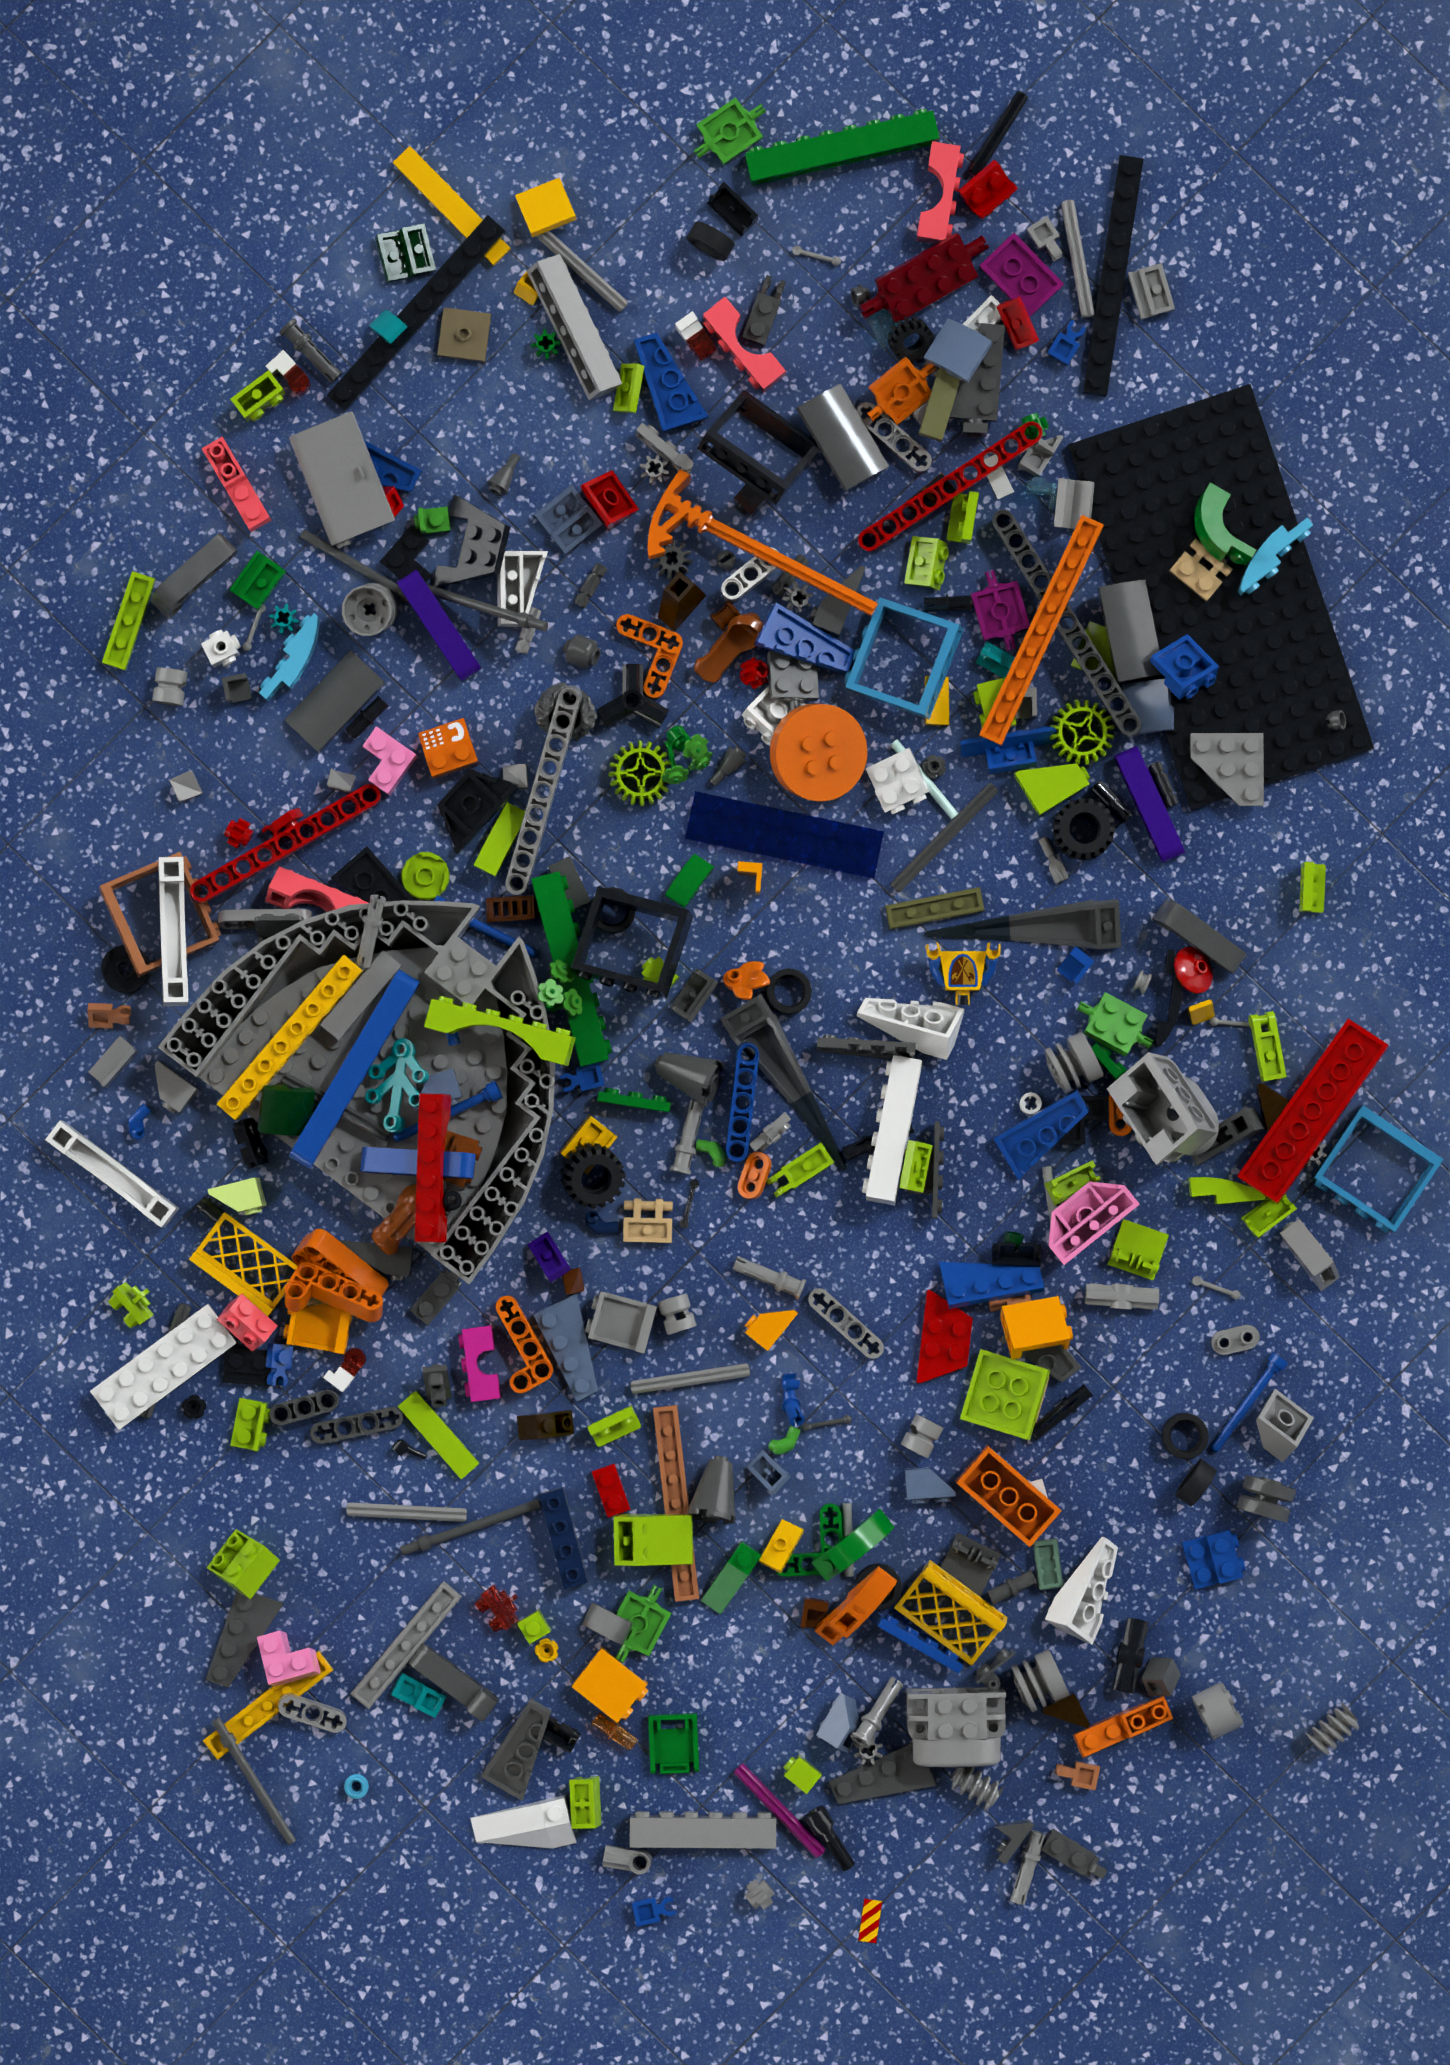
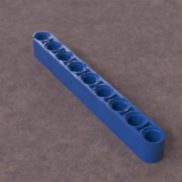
(354, 1069)

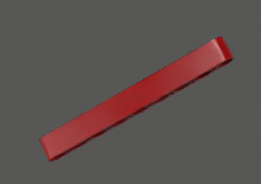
(938, 487)
(291, 833)

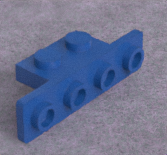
(1014, 754)

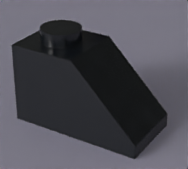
(749, 501)

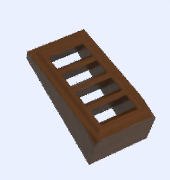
(519, 899)

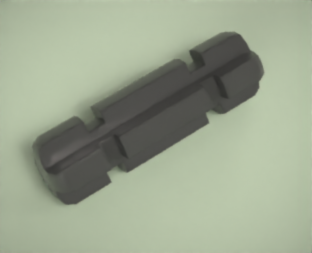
(787, 579)
(590, 585)
(1163, 784)

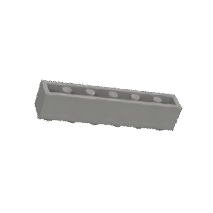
(574, 327)
(702, 1830)

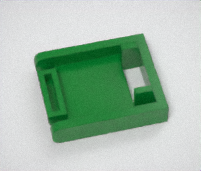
(673, 1746)

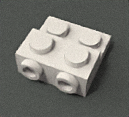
(766, 714)
(898, 781)

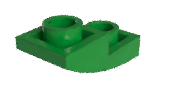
(689, 880)

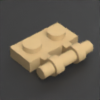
(1196, 575)
(647, 1229)

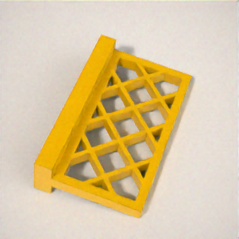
(229, 1278)
(965, 1598)

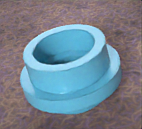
(356, 1794)

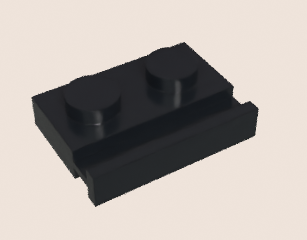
(245, 1366)

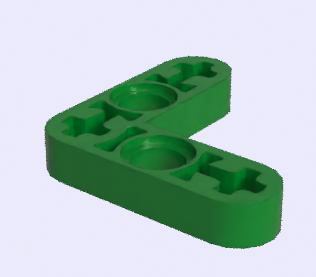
(823, 1520)

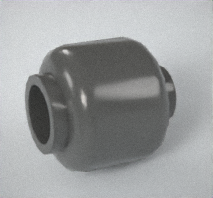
(582, 651)

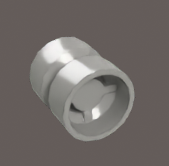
(169, 686)
(674, 1305)
(922, 1436)

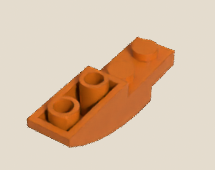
(857, 1607)
(1122, 1726)

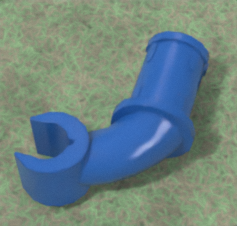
(790, 1402)

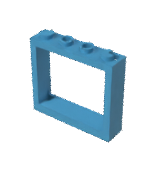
(939, 670)
(1401, 1138)

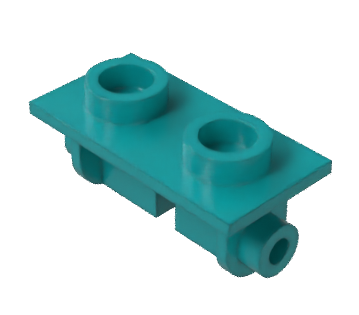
(995, 660)

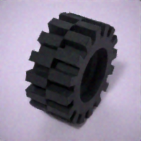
(905, 329)

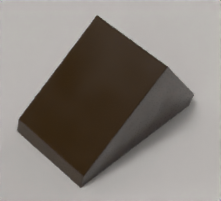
(1270, 1104)
(1067, 1710)

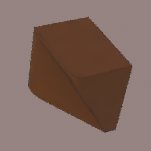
(573, 1281)

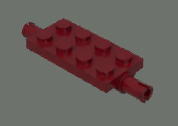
(925, 278)

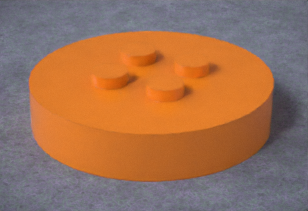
(818, 752)

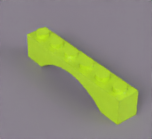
(451, 1018)

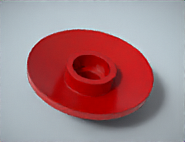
(1193, 970)

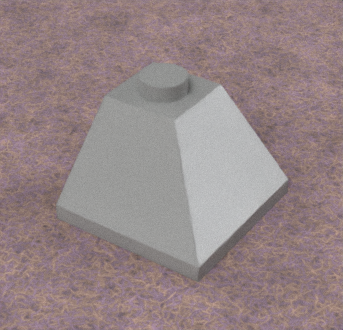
(1282, 1425)

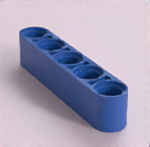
(745, 1113)
(404, 1162)

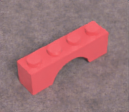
(943, 163)
(763, 368)
(293, 889)

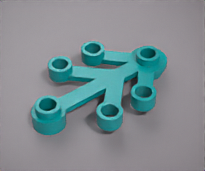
(397, 1082)

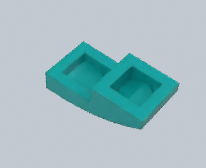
(388, 326)
(418, 1694)

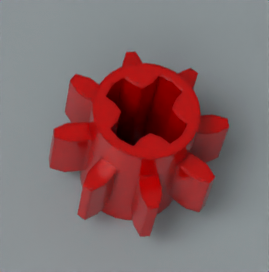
(754, 673)
(238, 833)

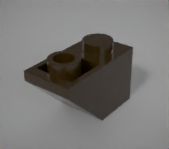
(679, 601)
(545, 1425)

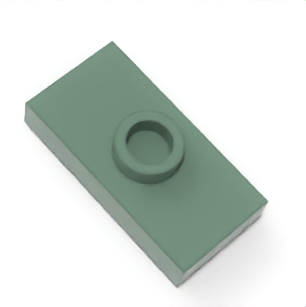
(1047, 1564)

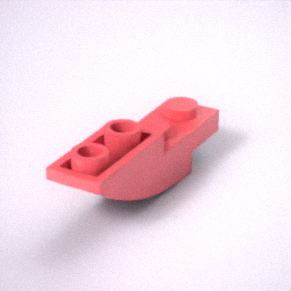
(236, 484)

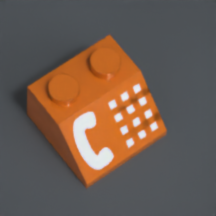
(448, 748)

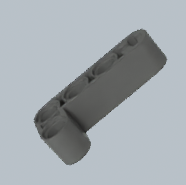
(192, 574)
(1199, 935)
(454, 1682)

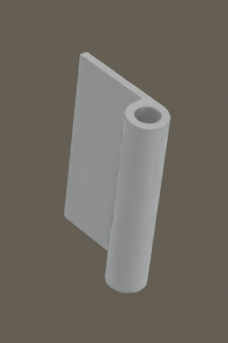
(341, 479)

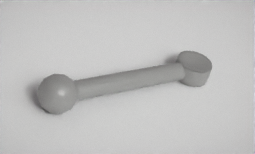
(798, 251)
(247, 645)
(1214, 1021)
(1198, 1281)

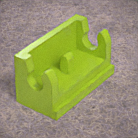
(1070, 1182)
(1267, 1215)
(585, 1802)

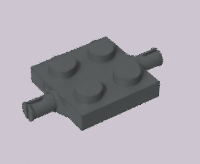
(791, 679)

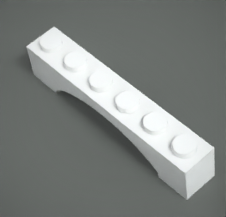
(173, 931)
(112, 1173)

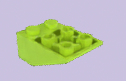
(653, 1539)

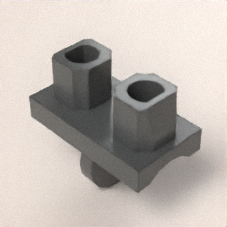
(437, 1384)

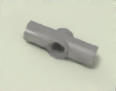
(1121, 1296)

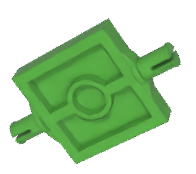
(729, 131)
(1115, 1024)
(647, 1621)

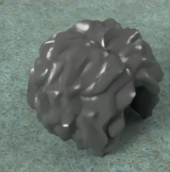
(545, 708)

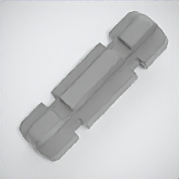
(527, 634)

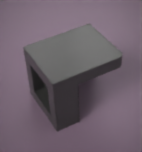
(237, 688)
(1161, 1676)

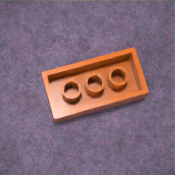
(1008, 1496)

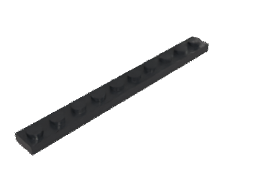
(1113, 275)
(418, 312)

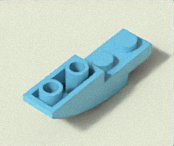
(1265, 561)
(300, 649)

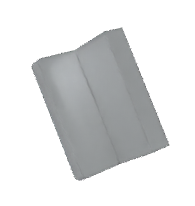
(1072, 501)
(113, 1062)

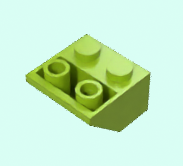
(243, 1563)

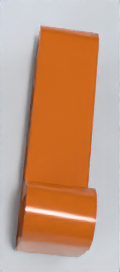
(329, 1253)
(365, 1304)
(520, 1341)

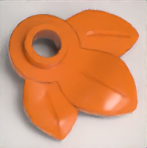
(745, 979)

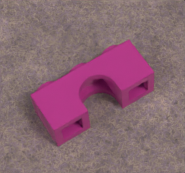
(479, 1385)

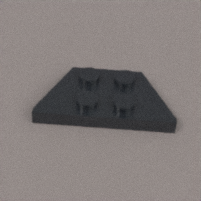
(473, 805)

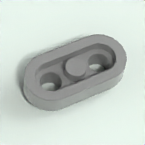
(1235, 1339)

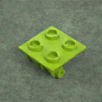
(1138, 1249)

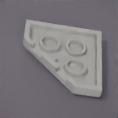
(1232, 763)

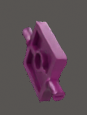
(1000, 610)

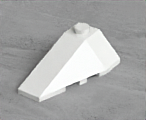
(929, 1026)
(1080, 1599)
(531, 1825)

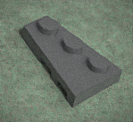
(1058, 1361)

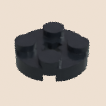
(113, 975)

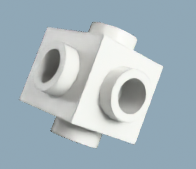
(213, 645)

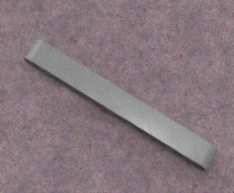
(543, 802)

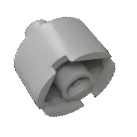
(1217, 1710)

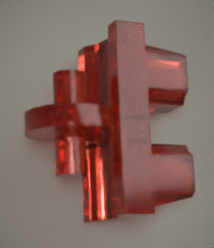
(501, 1606)

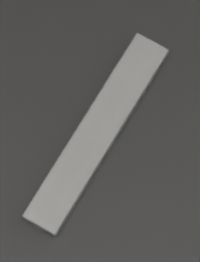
(406, 1645)

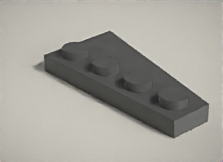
(981, 394)
(865, 1048)
(239, 1636)
(516, 1755)
(889, 1776)

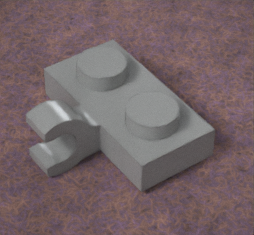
(771, 1132)

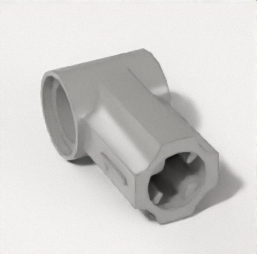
(623, 1859)

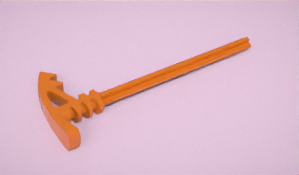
(671, 502)

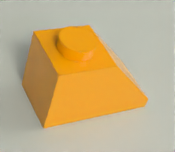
(769, 1326)

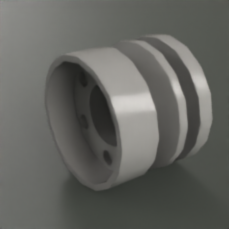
(356, 612)
(1073, 1063)
(1039, 1681)

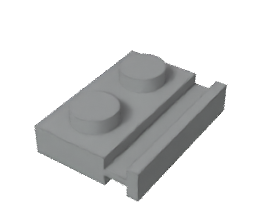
(1151, 291)

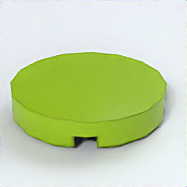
(425, 876)

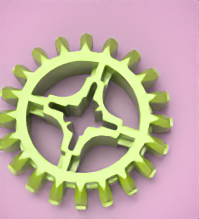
(1092, 737)
(652, 773)

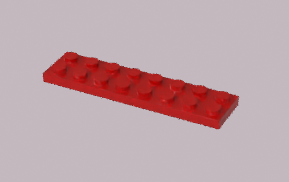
(1313, 1111)

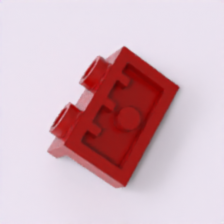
(987, 190)

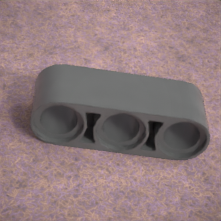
(295, 1414)

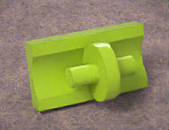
(134, 1302)

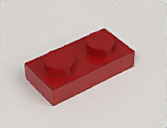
(1017, 323)
(611, 1490)

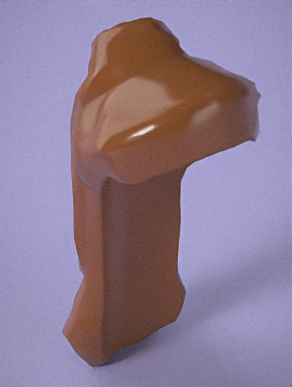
(737, 638)
(398, 1223)

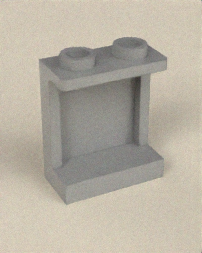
(621, 1321)

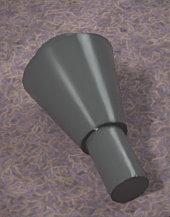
(501, 480)
(732, 760)

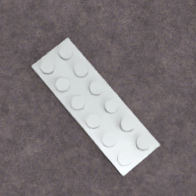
(163, 1366)

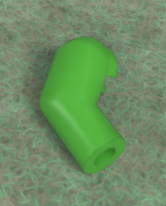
(714, 1149)
(786, 1444)

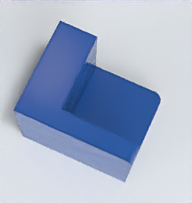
(1075, 965)

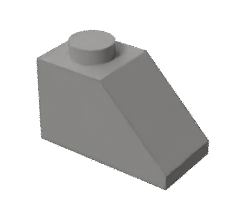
(173, 1088)

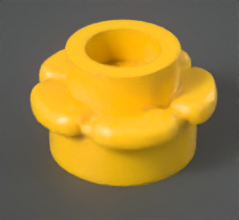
(542, 1655)

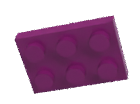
(1021, 273)

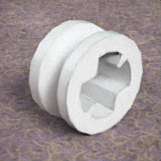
(1022, 1103)

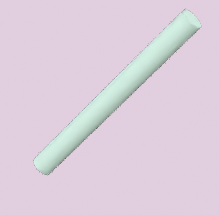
(934, 791)

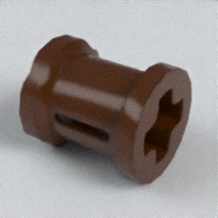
(724, 615)

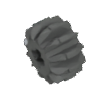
(680, 558)

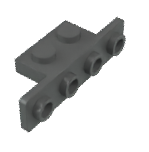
(933, 1180)

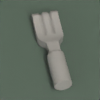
(1055, 867)

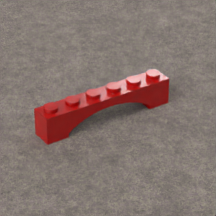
(432, 1129)

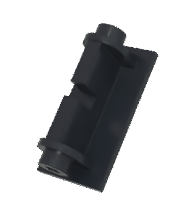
(255, 1152)
(1006, 1255)
(561, 1735)

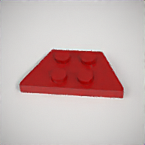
(943, 1339)

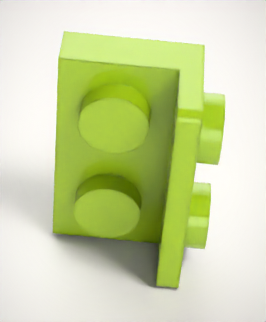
(962, 518)
(926, 562)
(1312, 887)
(915, 1166)
(250, 1424)
(614, 1426)

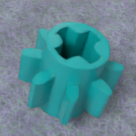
(286, 612)

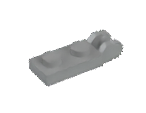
(666, 450)

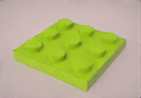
(1005, 1394)

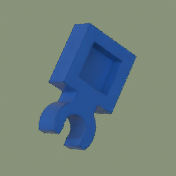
(1065, 346)
(587, 1077)
(278, 1359)
(647, 1910)

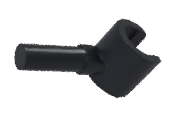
(401, 1446)

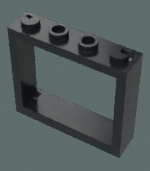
(746, 467)
(632, 984)

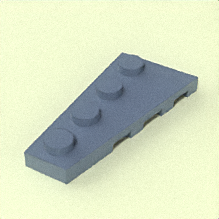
(567, 1340)

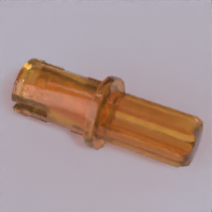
(614, 1731)

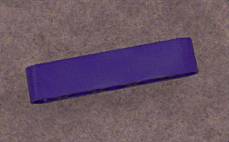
(438, 625)
(1149, 804)

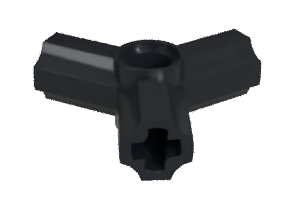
(632, 685)

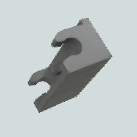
(694, 995)

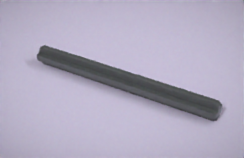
(944, 837)

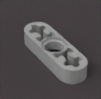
(331, 1712)

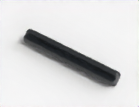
(998, 132)

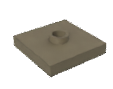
(464, 334)

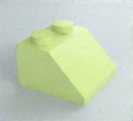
(241, 1196)

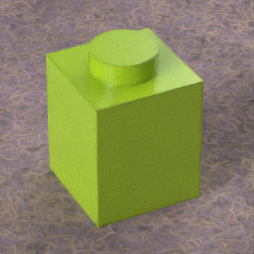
(534, 1626)
(801, 1773)

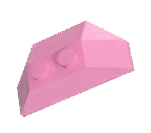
(1087, 1217)

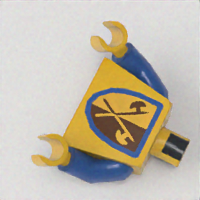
(962, 970)

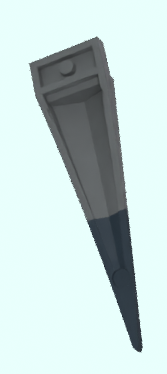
(1075, 924)
(758, 1025)

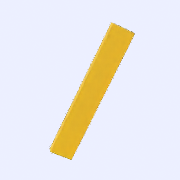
(444, 199)
(264, 1709)

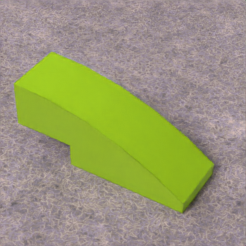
(500, 840)
(1223, 1190)

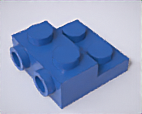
(1185, 667)
(1213, 1559)

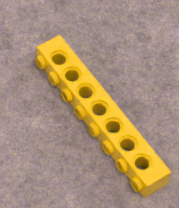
(290, 1037)

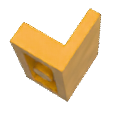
(751, 868)

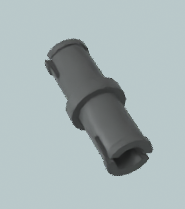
(1011, 1587)

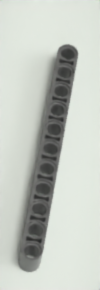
(1068, 635)

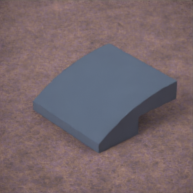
(958, 350)
(568, 519)
(1152, 705)

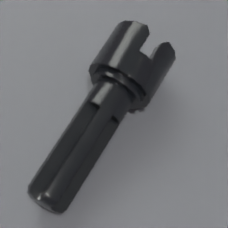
(821, 1825)

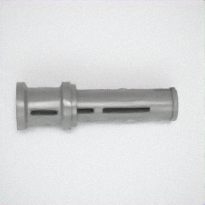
(686, 1149)
(780, 1281)
(872, 1721)

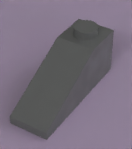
(833, 612)
(1233, 1132)
(396, 1265)

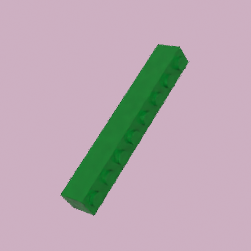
(841, 147)
(563, 944)

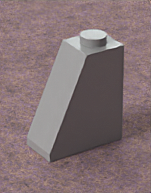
(1310, 1254)

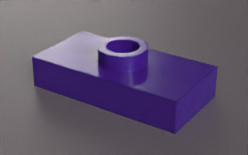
(549, 1256)

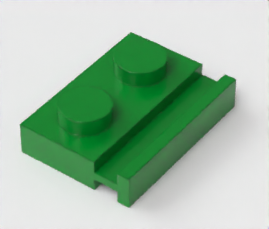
(257, 580)

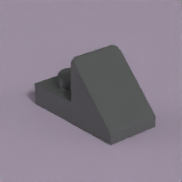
(1016, 1832)

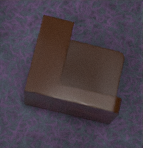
(813, 1612)

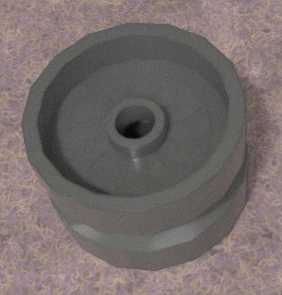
(1266, 1498)

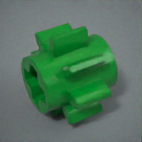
(540, 341)
(1032, 432)

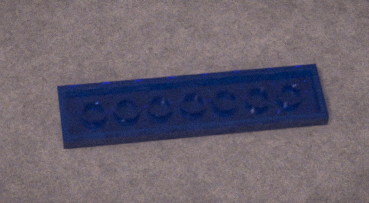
(784, 835)

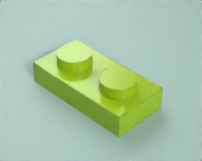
(628, 392)

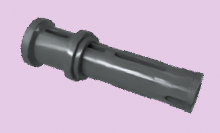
(303, 343)

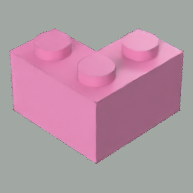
(394, 759)
(283, 1665)

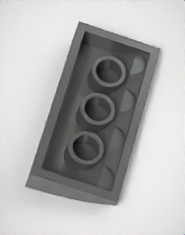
(842, 437)
(1129, 629)
(335, 701)

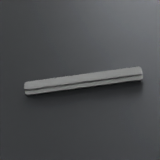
(1077, 259)
(583, 270)
(690, 1378)
(406, 1512)

